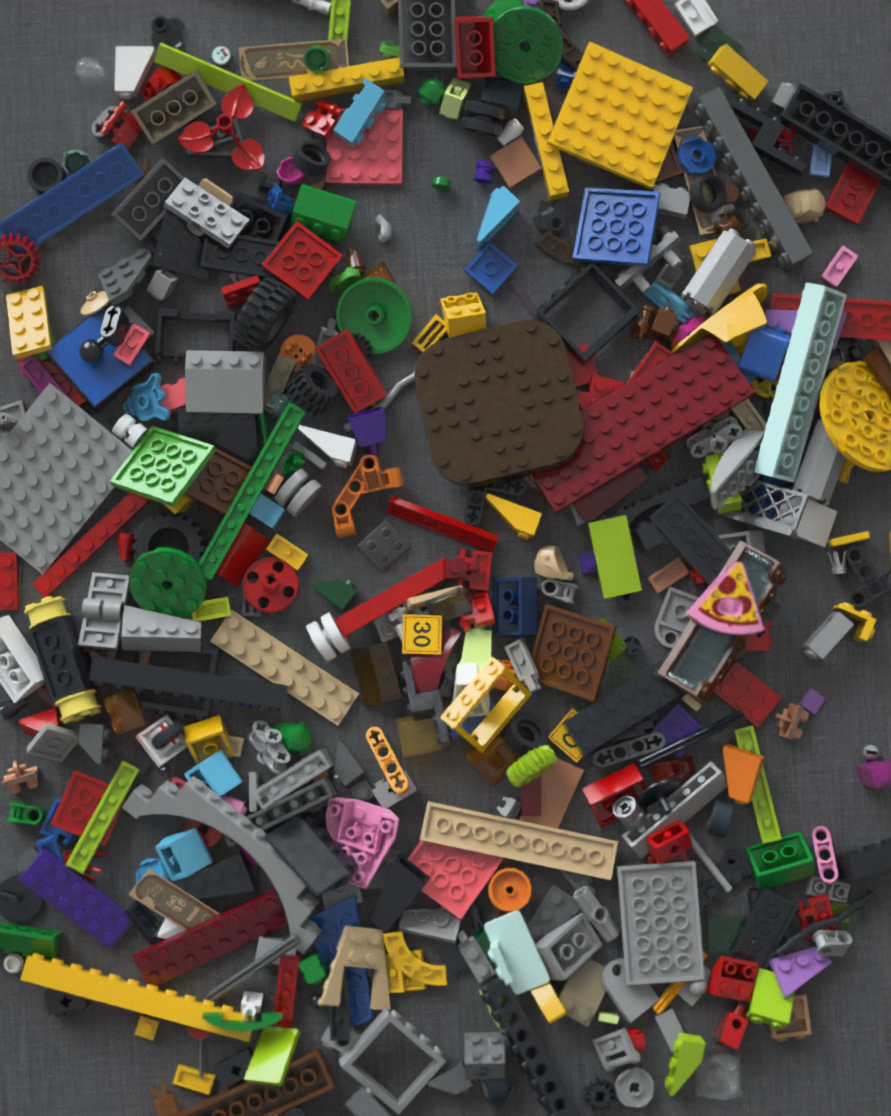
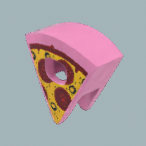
(728, 604)

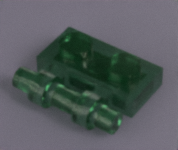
(714, 41)

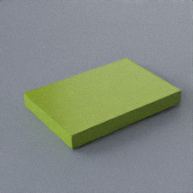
(272, 1055)

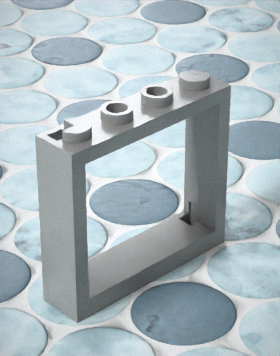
(293, 778)
(365, 1079)

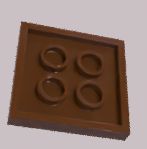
(219, 482)

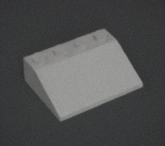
(225, 382)

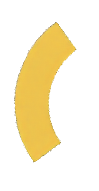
(410, 964)

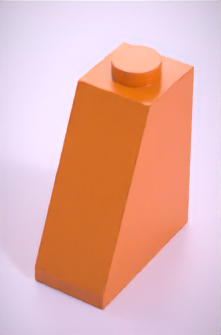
(742, 772)

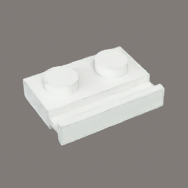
(696, 15)

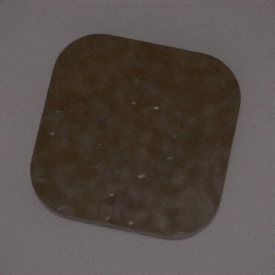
(499, 403)

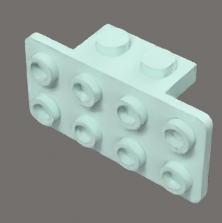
(515, 953)

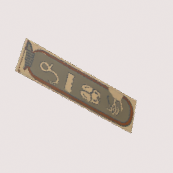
(171, 901)

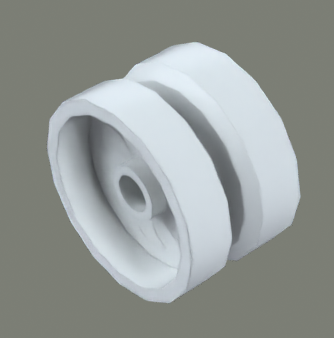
(327, 637)

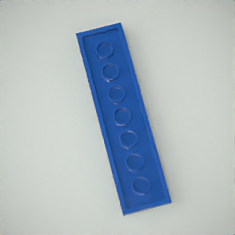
(73, 197)

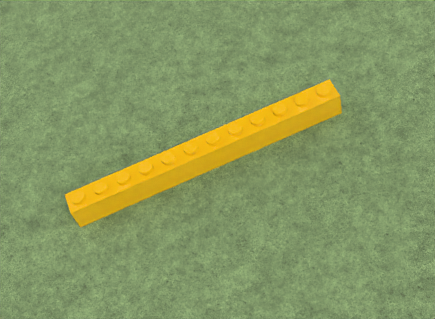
(129, 994)

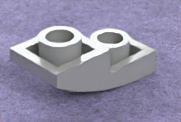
(837, 891)

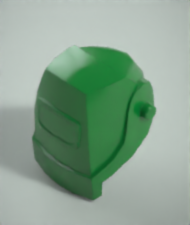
(295, 737)

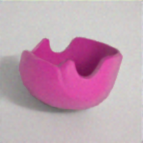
(290, 173)

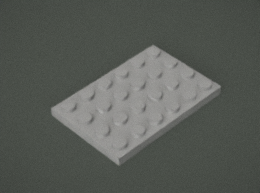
(660, 923)

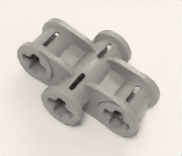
(707, 443)
(270, 750)

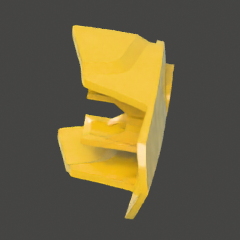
(733, 321)

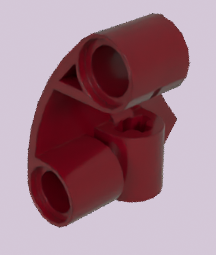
(429, 667)

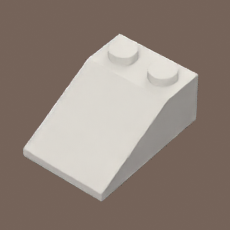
(336, 447)
(815, 521)

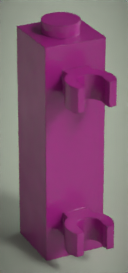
(874, 773)

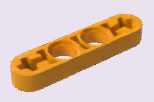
(387, 760)

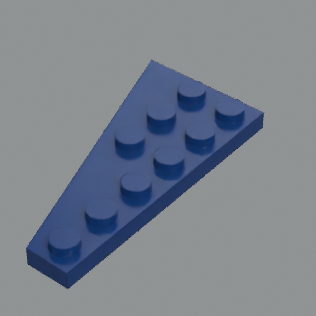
(332, 924)

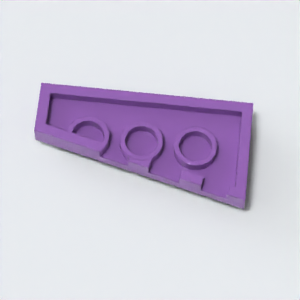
(787, 318)

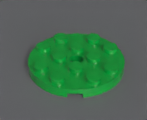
(544, 40)
(174, 566)

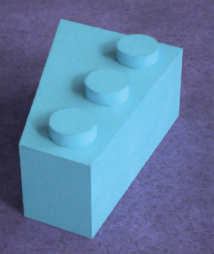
(361, 114)

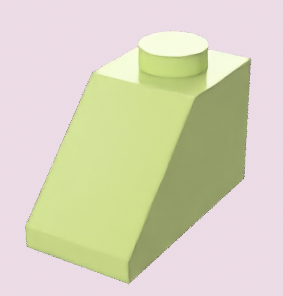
(454, 98)

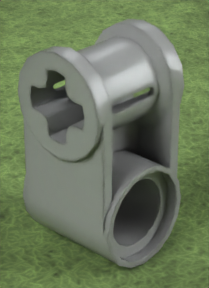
(560, 590)
(832, 943)

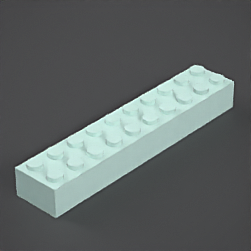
(800, 382)

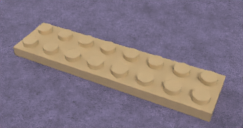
(284, 666)

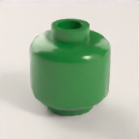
(432, 91)

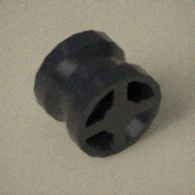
(634, 646)

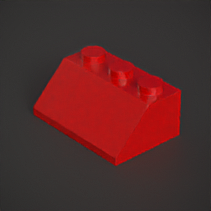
(474, 46)
(242, 554)
(606, 791)

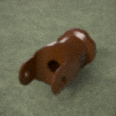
(732, 223)
(642, 325)

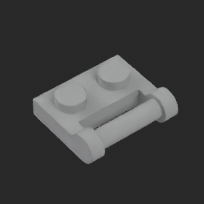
(612, 1044)

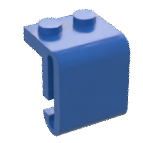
(764, 352)

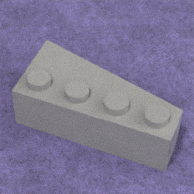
(159, 632)

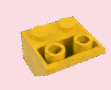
(463, 314)

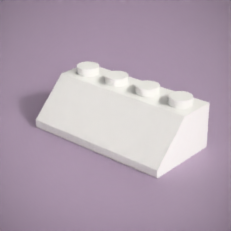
(18, 663)

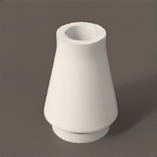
(511, 131)

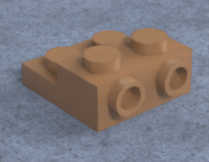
(799, 1021)

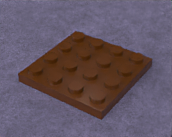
(572, 651)

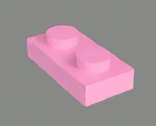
(839, 266)

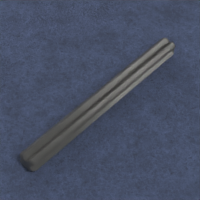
(254, 967)

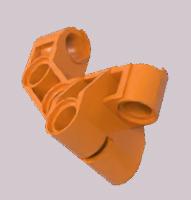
(370, 480)

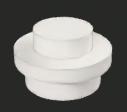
(13, 963)

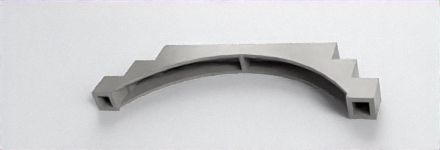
(204, 805)

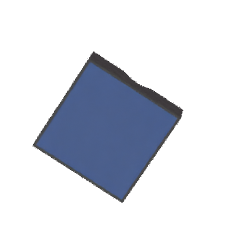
(98, 381)

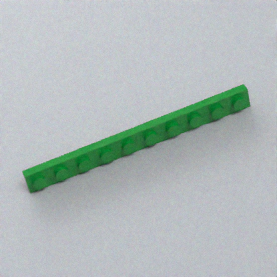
(251, 490)

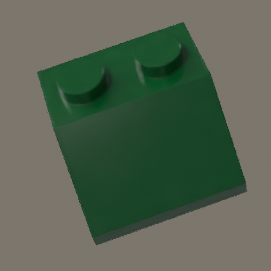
(337, 591)

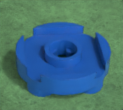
(700, 147)

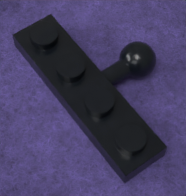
(338, 1015)

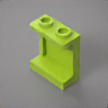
(768, 1002)

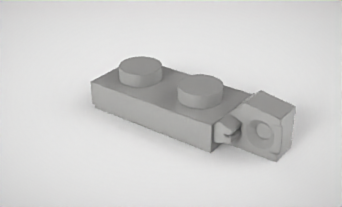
(523, 664)
(475, 957)

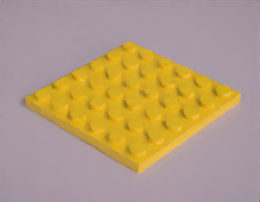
(620, 115)

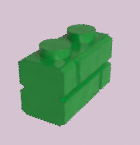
(313, 968)

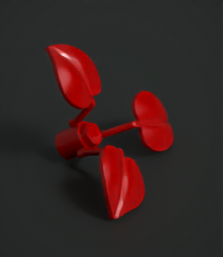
(235, 104)

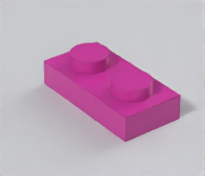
(684, 330)

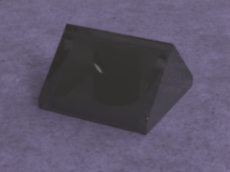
(451, 604)

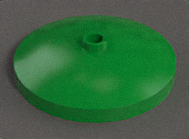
(379, 295)

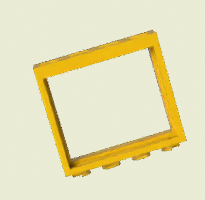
(498, 716)

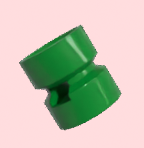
(316, 58)

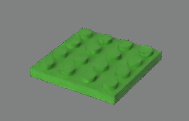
(163, 466)

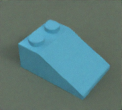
(500, 210)

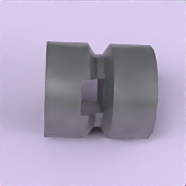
(629, 813)

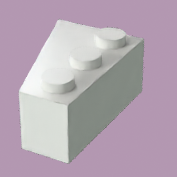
(464, 675)

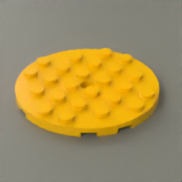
(843, 403)

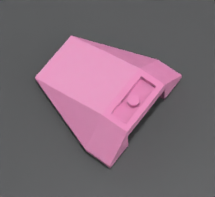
(363, 833)

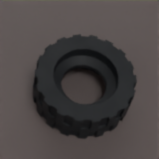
(530, 724)

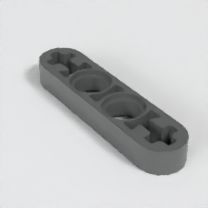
(628, 746)

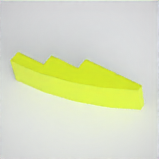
(211, 610)

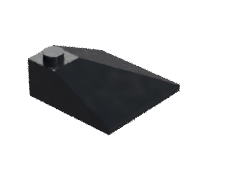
(263, 219)

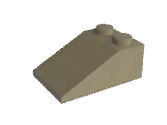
(583, 992)

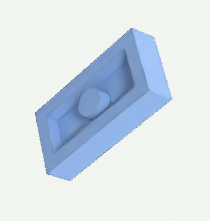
(820, 162)

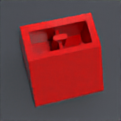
(733, 978)

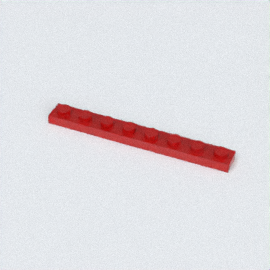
(90, 543)

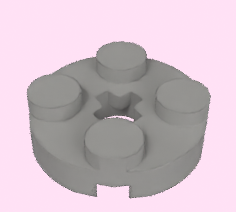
(645, 1087)

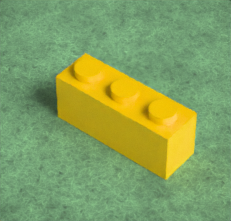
(737, 73)

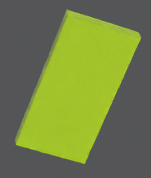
(614, 556)

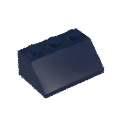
(515, 606)

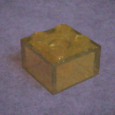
(417, 736)

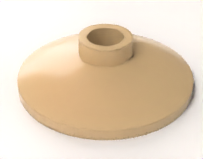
(94, 303)

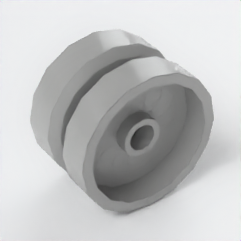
(297, 492)

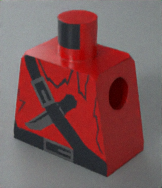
(726, 1033)

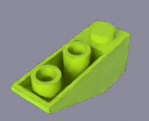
(686, 1058)

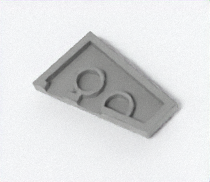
(433, 923)

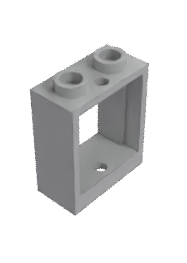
(826, 636)

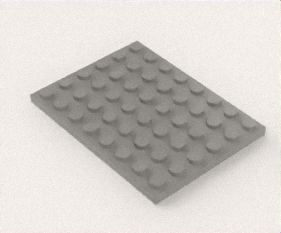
(54, 476)

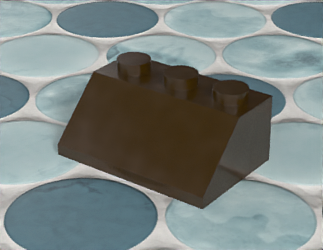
(376, 674)

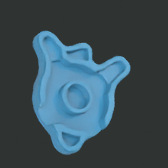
(147, 400)

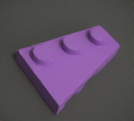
(797, 968)

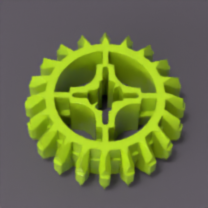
(531, 766)

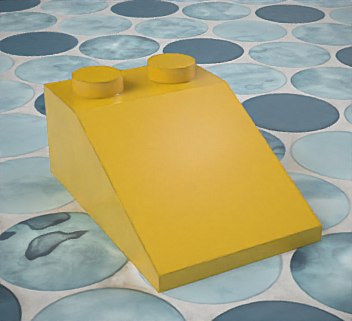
(519, 518)

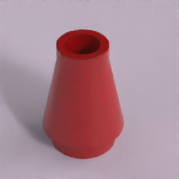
(125, 544)

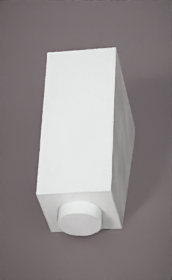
(131, 69)

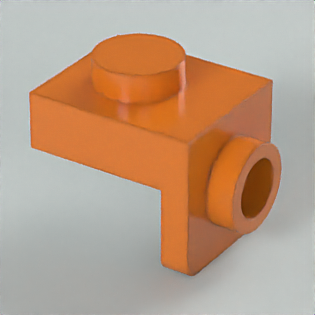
(503, 683)

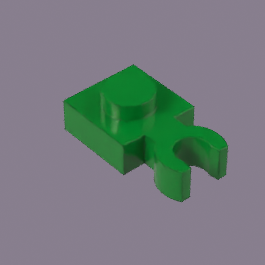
(292, 464)

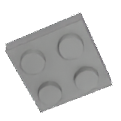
(53, 742)

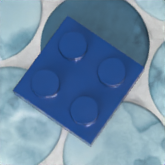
(490, 268)

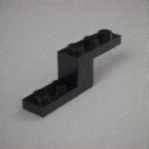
(425, 705)

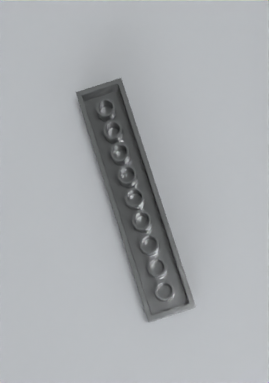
(752, 179)

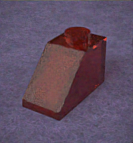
(673, 769)

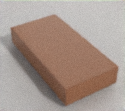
(668, 575)

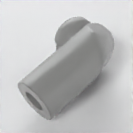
(715, 215)
(385, 229)

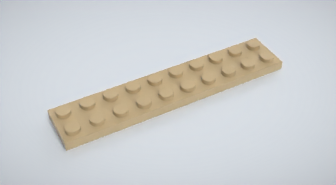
(519, 840)

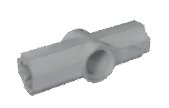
(602, 921)

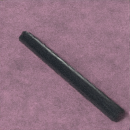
(692, 739)

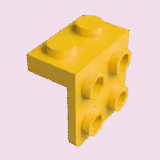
(865, 628)

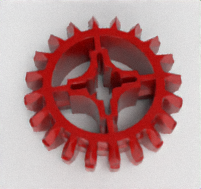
(22, 254)

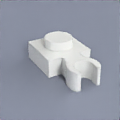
(251, 1003)

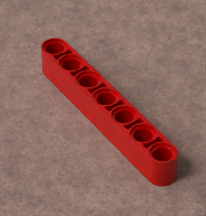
(391, 598)

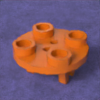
(292, 346)

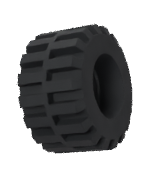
(313, 389)

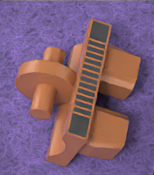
(790, 719)
(19, 774)

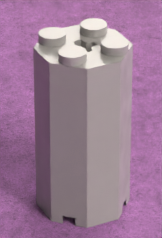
(719, 272)
(819, 466)

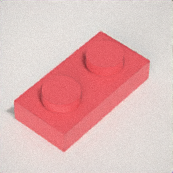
(132, 344)

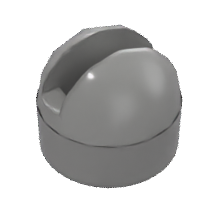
(870, 756)

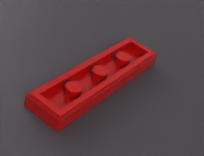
(286, 989)

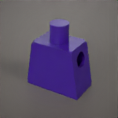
(369, 428)

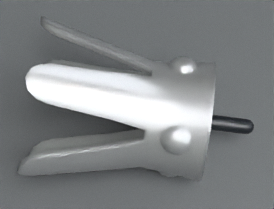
(837, 568)

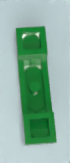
(216, 1019)

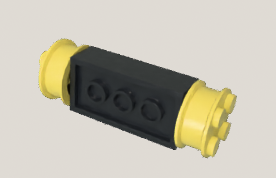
(62, 659)

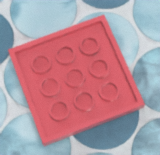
(375, 159)
(454, 874)

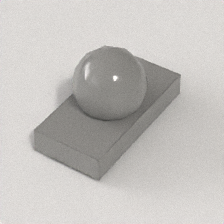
(695, 989)

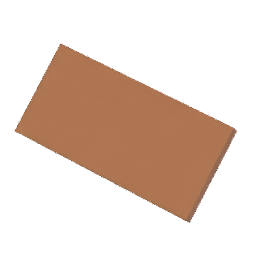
(556, 792)

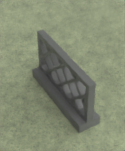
(763, 523)

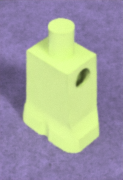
(477, 647)

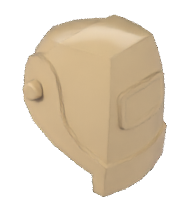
(805, 205)
(551, 564)

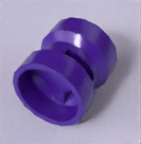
(484, 171)

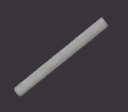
(710, 865)

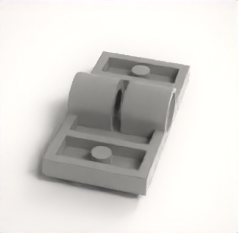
(206, 213)
(104, 611)

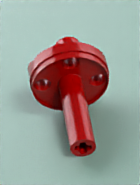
(272, 592)

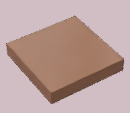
(515, 162)

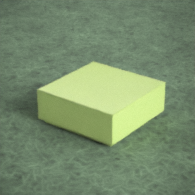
(608, 1017)

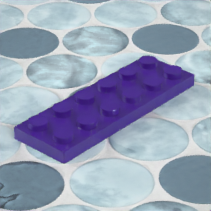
(76, 898)

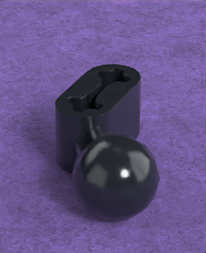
(112, 331)

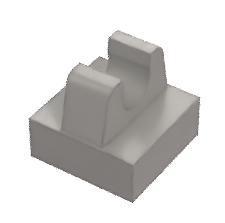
(511, 808)

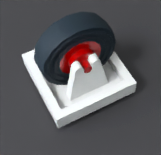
(163, 740)

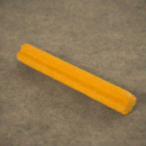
(670, 993)

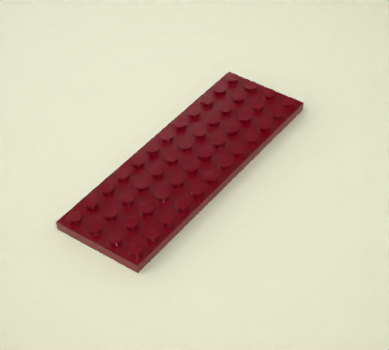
(647, 418)

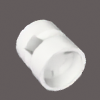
(129, 430)

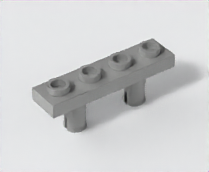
(663, 249)

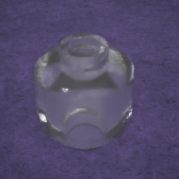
(89, 69)

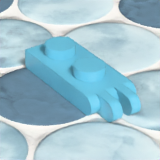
(665, 297)

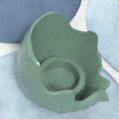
(75, 160)

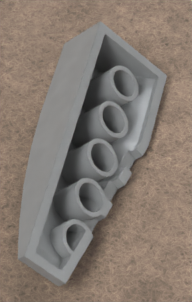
(736, 467)

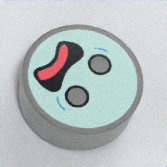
(221, 56)

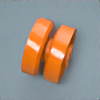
(497, 890)

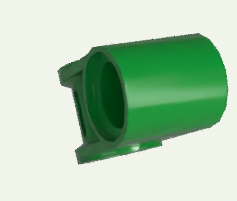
(22, 813)

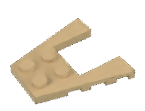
(361, 949)

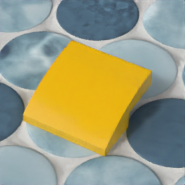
(398, 980)

